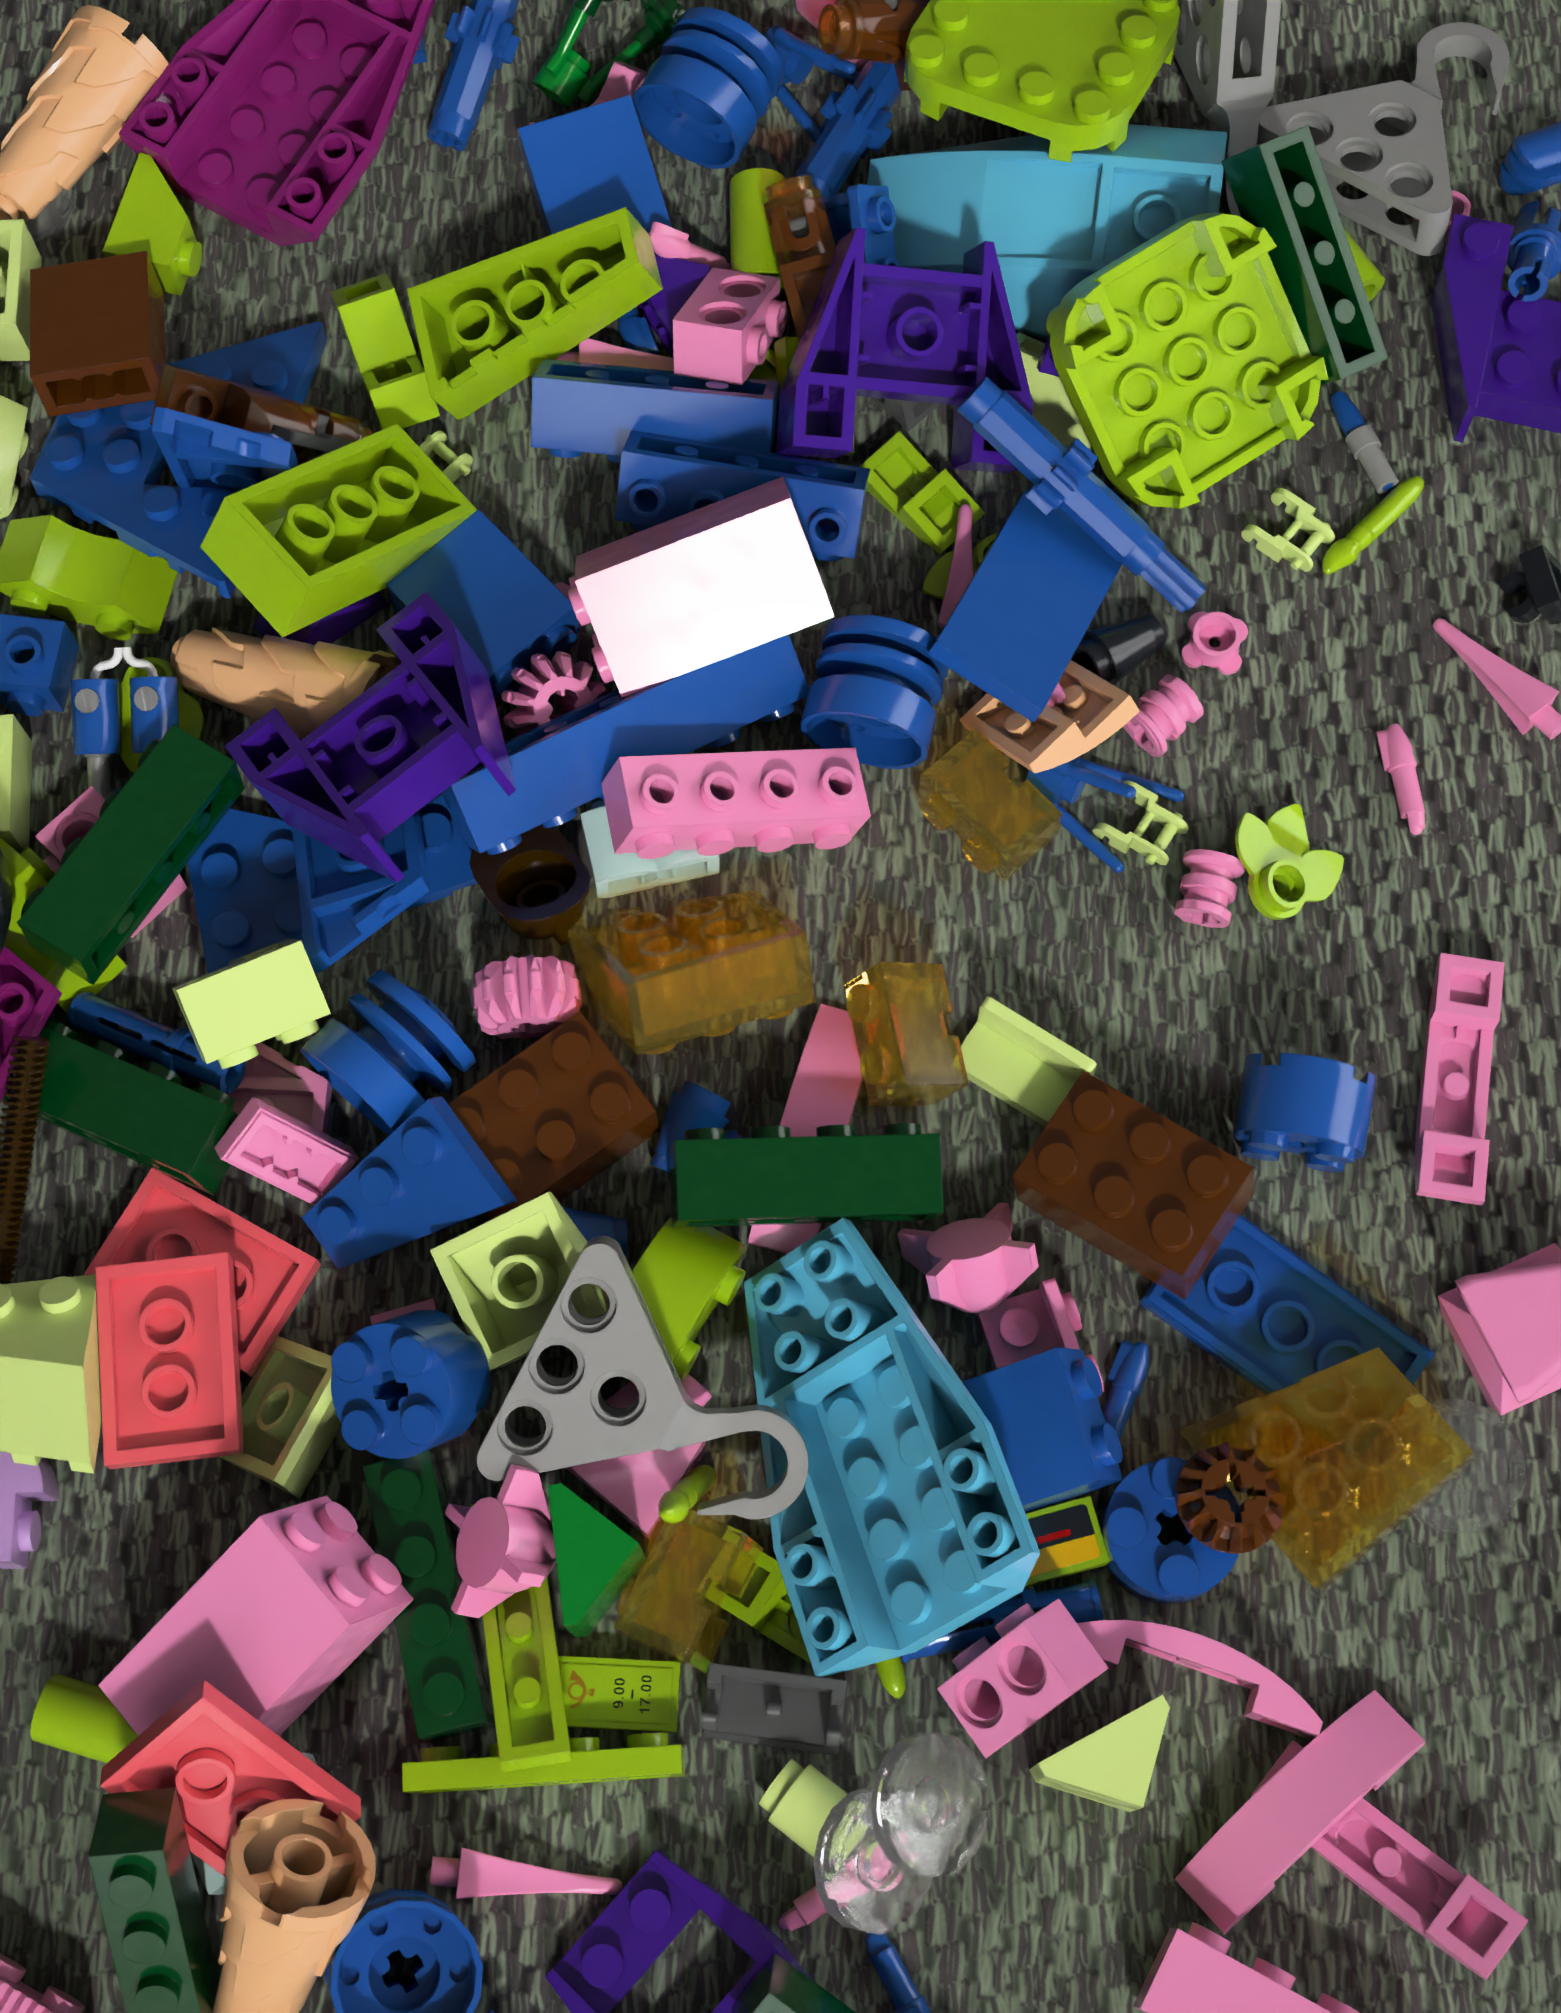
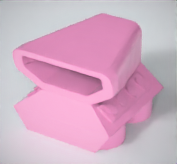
(1510, 1328)

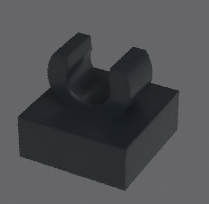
(1542, 583)

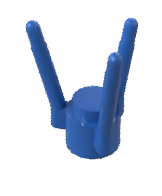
(798, 61)
(1067, 784)

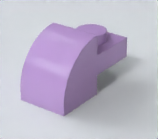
(18, 1523)

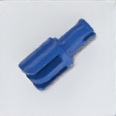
(1532, 161)
(1534, 251)

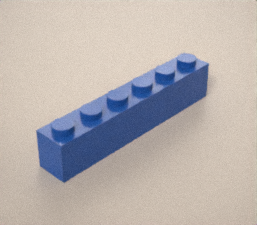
(572, 754)

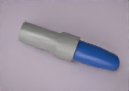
(1363, 443)

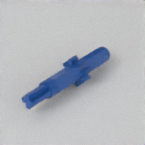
(480, 45)
(852, 127)
(1064, 480)

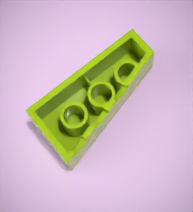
(533, 303)

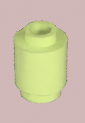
(801, 1803)

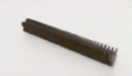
(18, 1142)

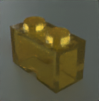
(985, 809)
(904, 1035)
(683, 1585)

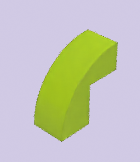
(384, 352)

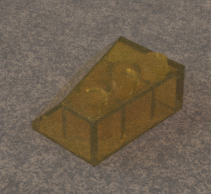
(695, 973)
(1349, 1452)

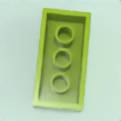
(333, 528)

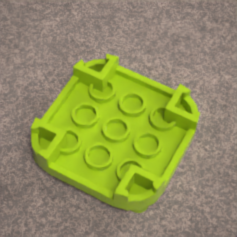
(1042, 64)
(1185, 359)

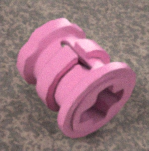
(1163, 715)
(1208, 888)

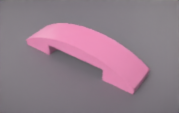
(1456, 1079)
(820, 1095)
(1269, 1699)
(1297, 1809)
(1417, 1884)

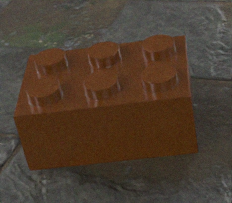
(556, 1114)
(1134, 1184)

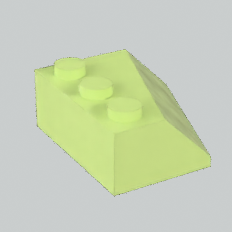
(50, 1371)

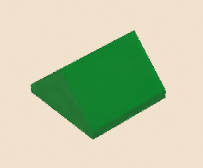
(591, 1559)

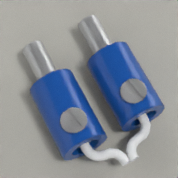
(98, 714)

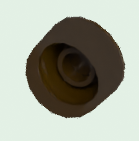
(535, 884)

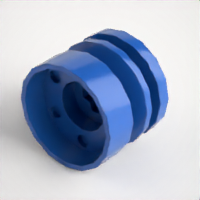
(709, 87)
(875, 691)
(389, 1052)
(415, 1923)

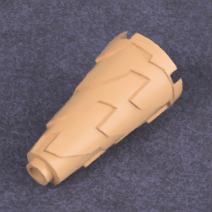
(74, 110)
(274, 672)
(288, 1903)

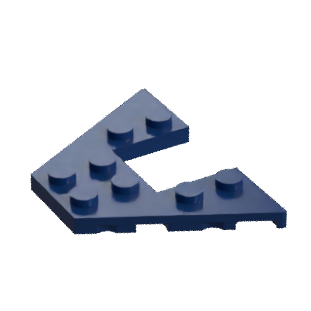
(110, 463)

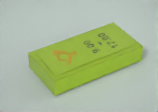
(621, 1693)

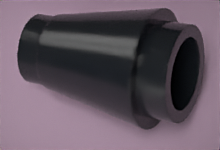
(1119, 647)

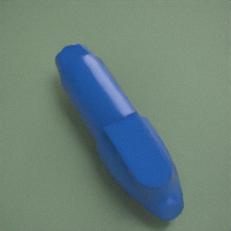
(637, 332)
(1126, 1381)
(894, 1975)

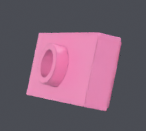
(285, 1152)

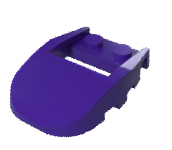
(641, 1927)

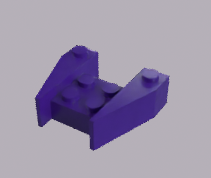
(900, 339)
(1493, 348)
(387, 746)

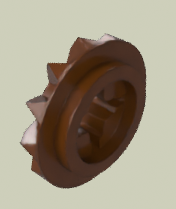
(1211, 1518)

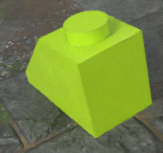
(155, 223)

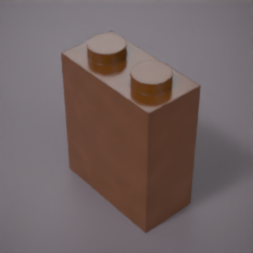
(96, 333)

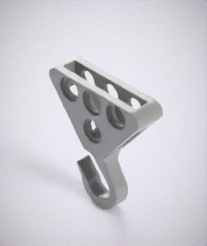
(1230, 66)
(1393, 138)
(664, 1417)

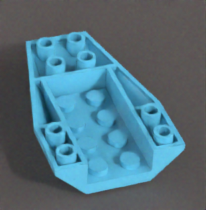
(1044, 214)
(905, 1487)

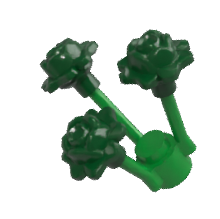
(564, 70)

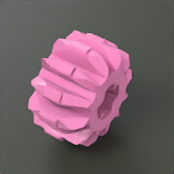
(548, 677)
(525, 996)

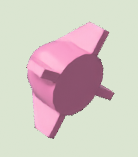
(971, 1260)
(502, 1543)

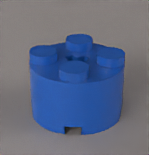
(1304, 1109)
(408, 1384)
(1136, 1555)

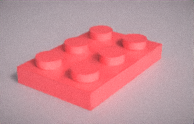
(176, 1221)
(169, 1360)
(221, 1770)

